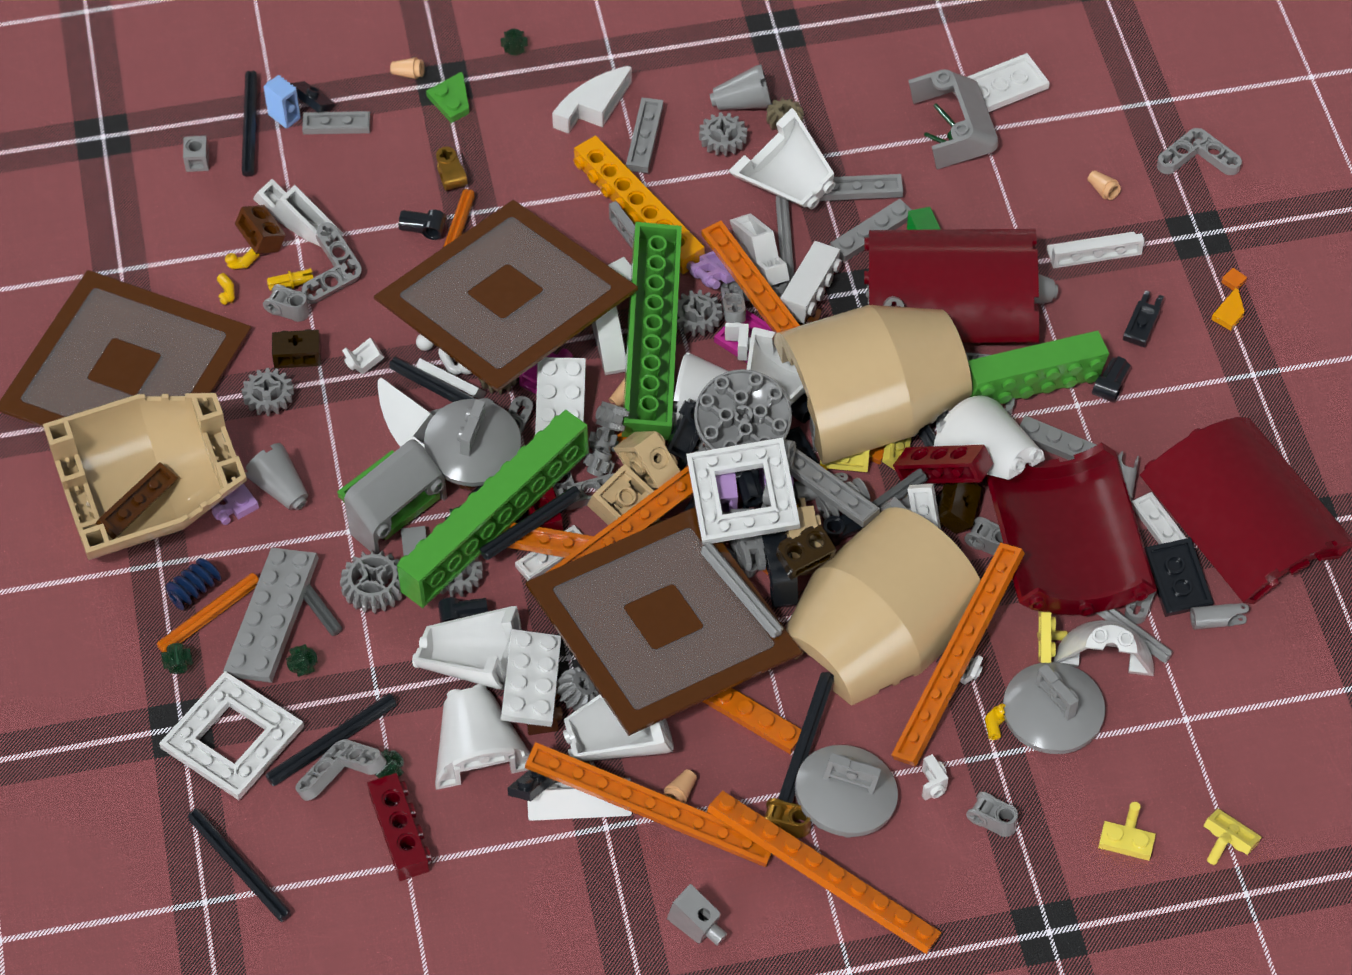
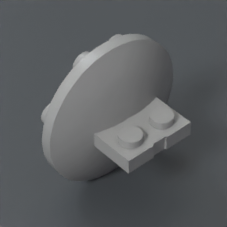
(741, 410)
(471, 440)
(1053, 708)
(846, 790)

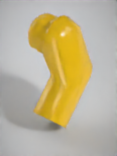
(241, 262)
(228, 286)
(993, 720)

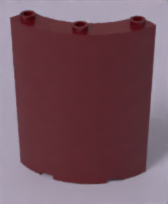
(974, 275)
(1244, 506)
(1074, 534)

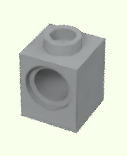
(196, 153)

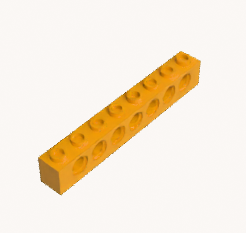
(631, 194)

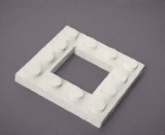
(765, 454)
(237, 778)

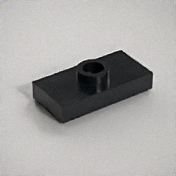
(313, 97)

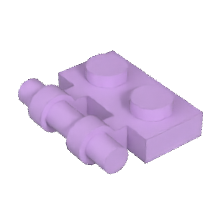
(711, 263)
(238, 502)

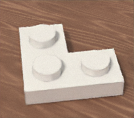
(924, 502)

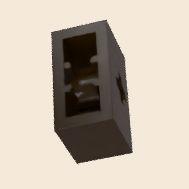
(296, 348)
(958, 505)

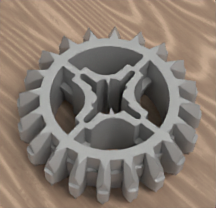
(371, 589)

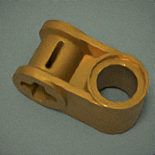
(450, 169)
(786, 815)

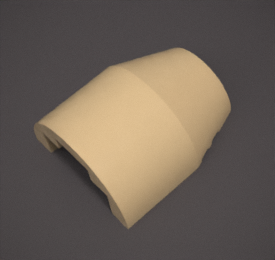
(876, 374)
(118, 443)
(884, 604)

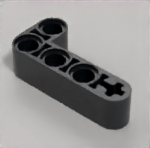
(782, 589)

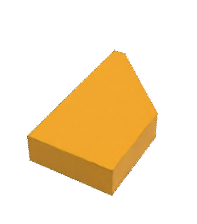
(1230, 311)

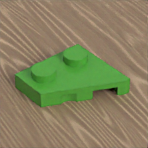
(450, 97)

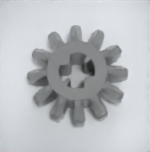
(575, 688)

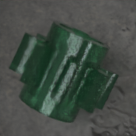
(514, 42)
(176, 658)
(301, 660)
(393, 764)

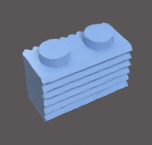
(282, 101)

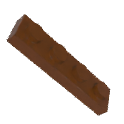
(137, 500)

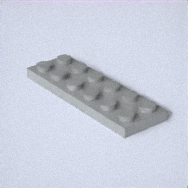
(271, 614)

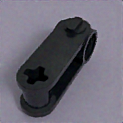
(684, 435)

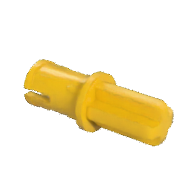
(290, 279)

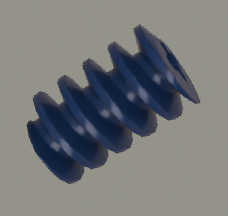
(191, 581)

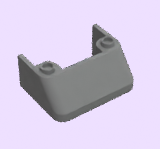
(971, 136)
(388, 490)

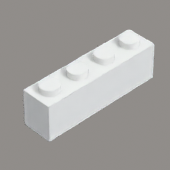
(810, 280)

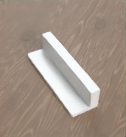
(1095, 249)
(569, 803)

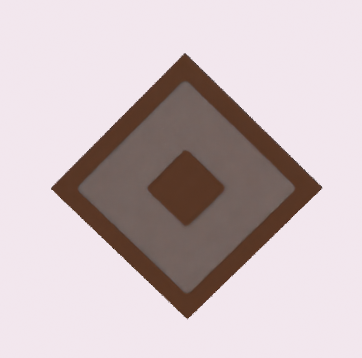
(505, 294)
(120, 344)
(658, 622)

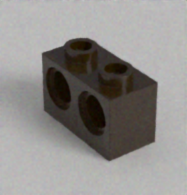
(809, 556)

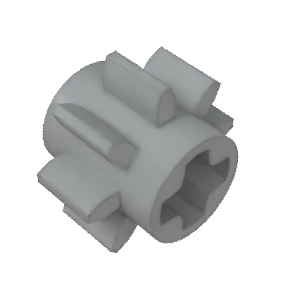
(603, 439)
(599, 462)

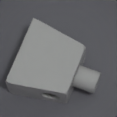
(696, 916)

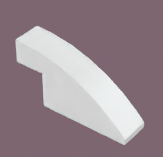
(593, 100)
(293, 211)
(761, 248)
(610, 342)
(403, 415)

